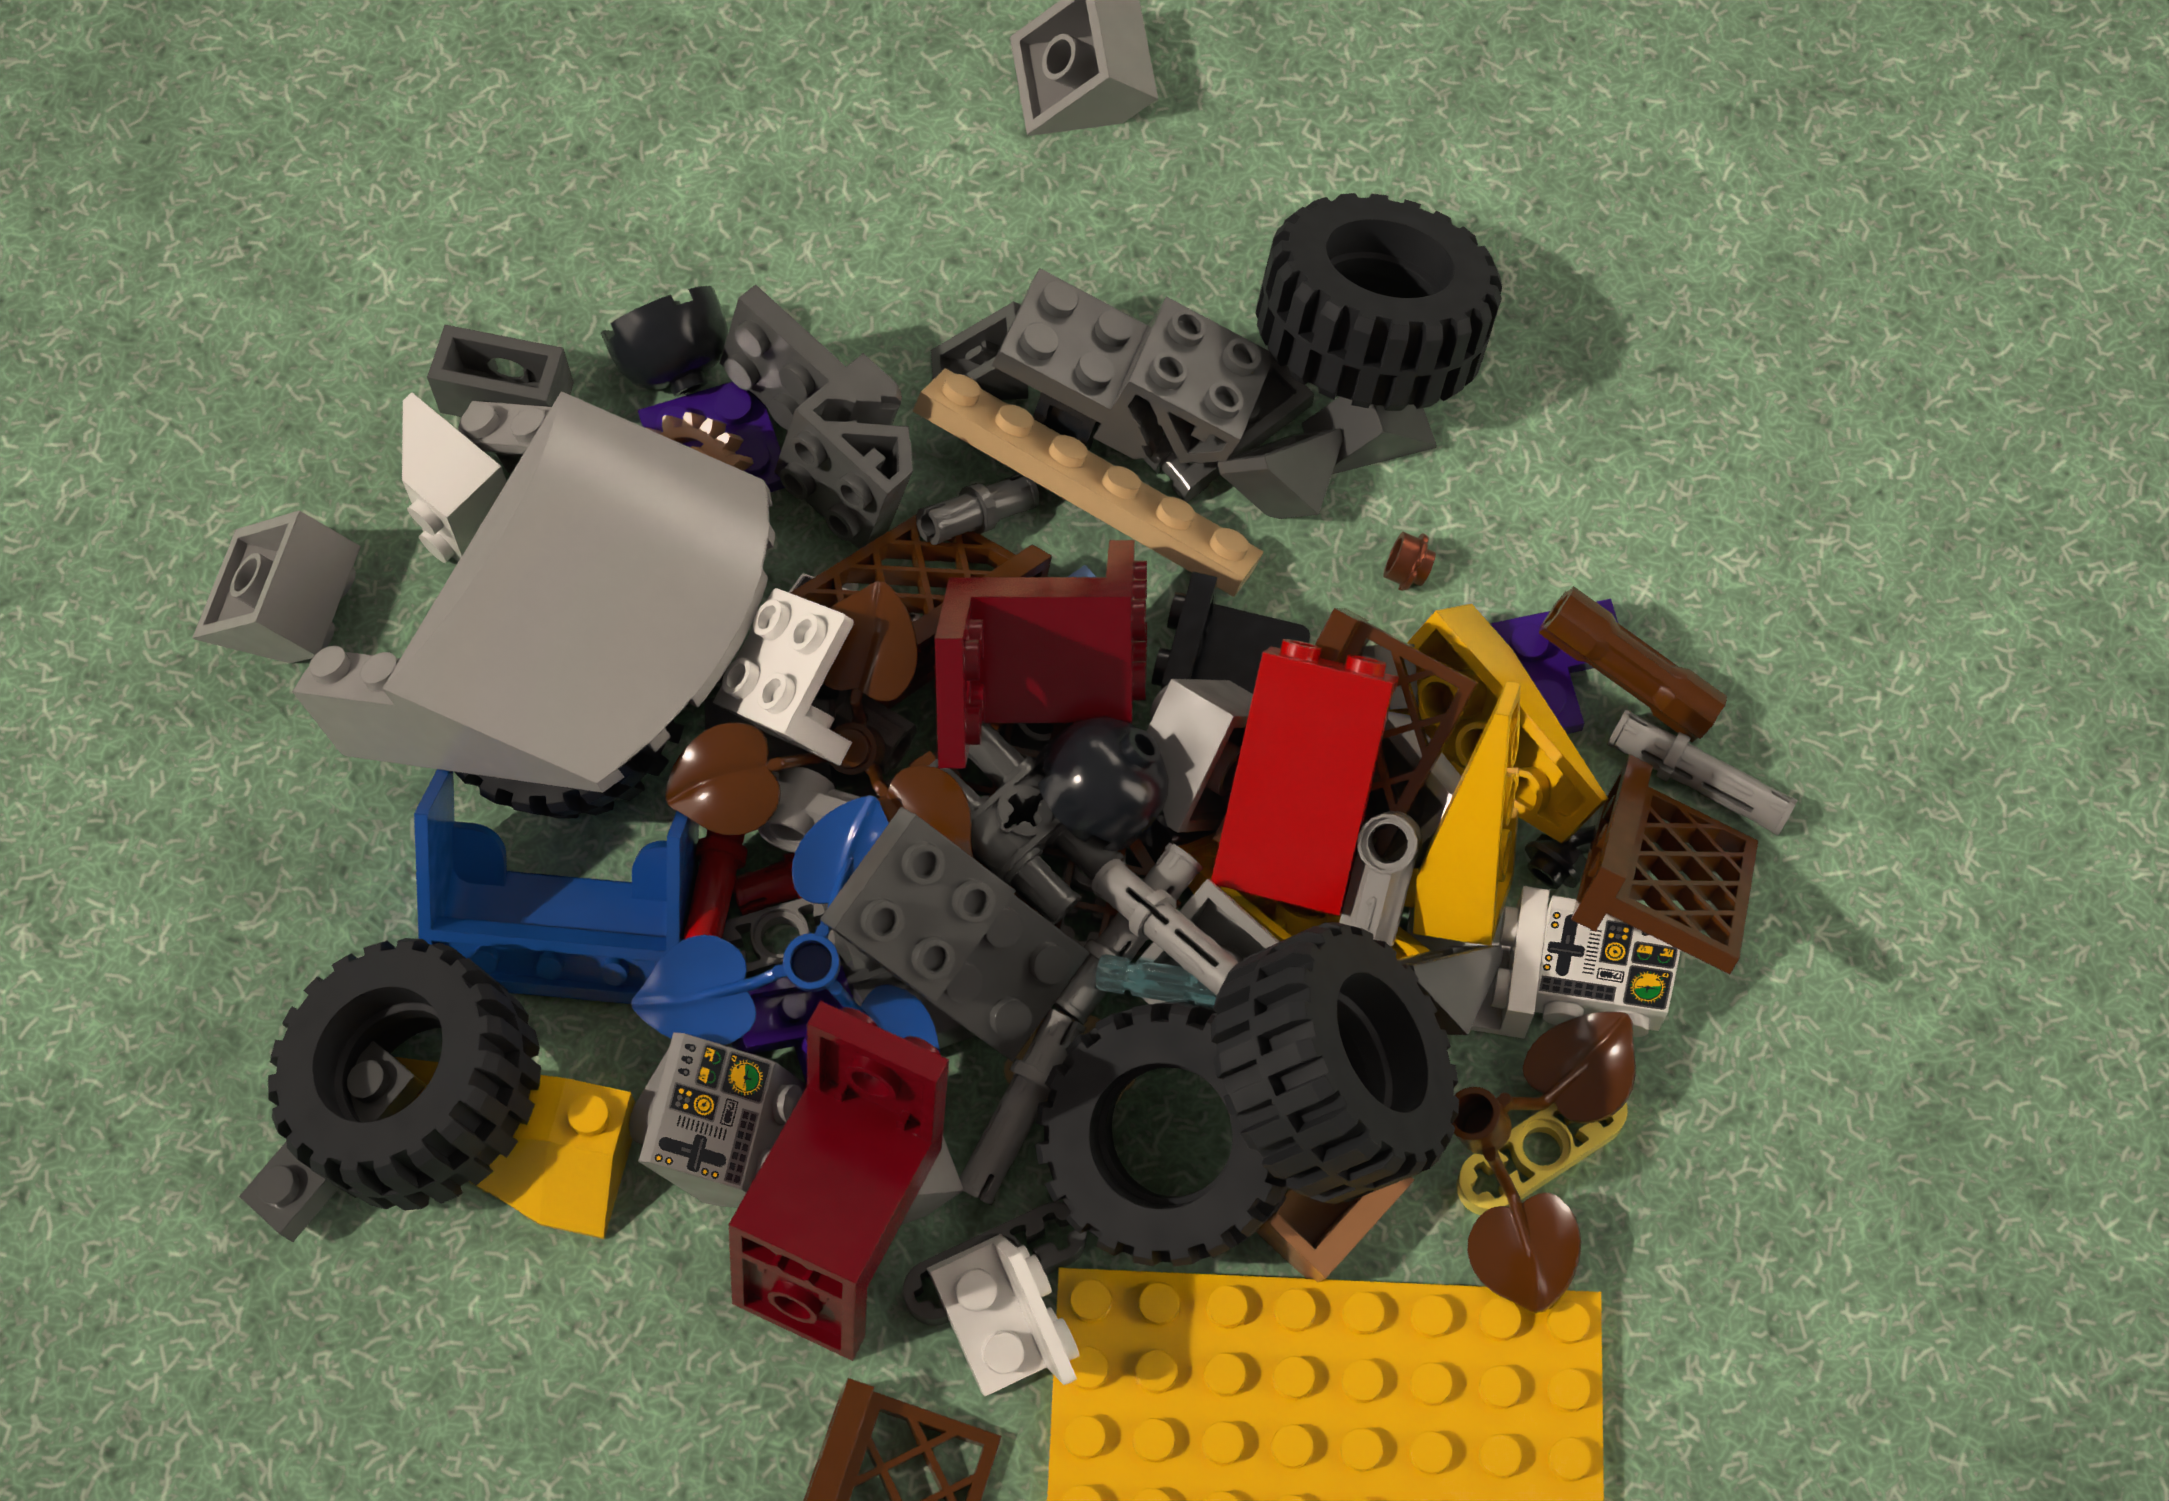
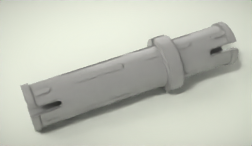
(1702, 772)
(1170, 873)
(1156, 918)
(1018, 1107)

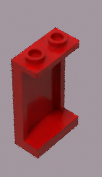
(1304, 776)

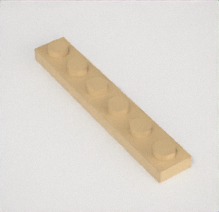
(1087, 480)

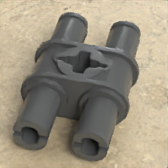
(1016, 851)

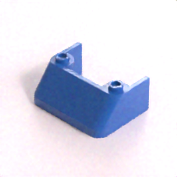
(548, 929)

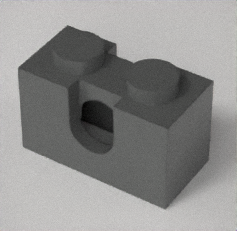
(467, 371)

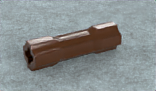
(1594, 637)

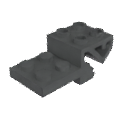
(1137, 377)
(838, 419)
(954, 934)

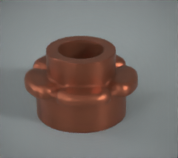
(1409, 561)

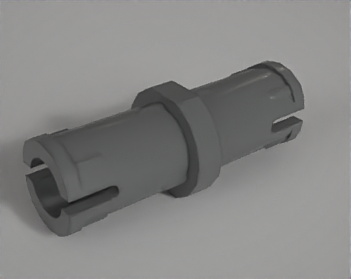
(977, 508)

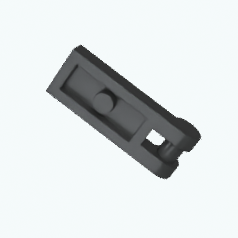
(1277, 405)

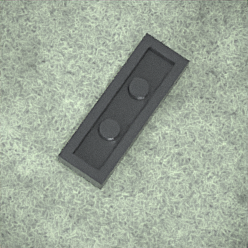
(290, 1192)

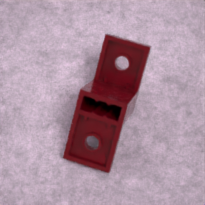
(1039, 650)
(838, 1179)

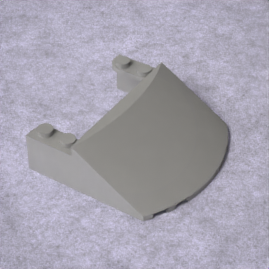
(576, 614)

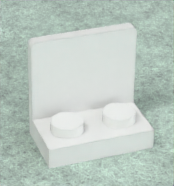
(783, 671)
(1513, 991)
(1000, 1314)

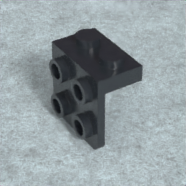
(1218, 639)

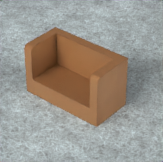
(1321, 1234)

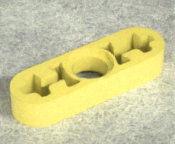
(1592, 1135)

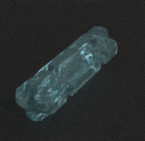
(1151, 981)

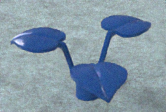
(702, 979)

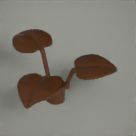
(726, 772)
(1536, 1245)

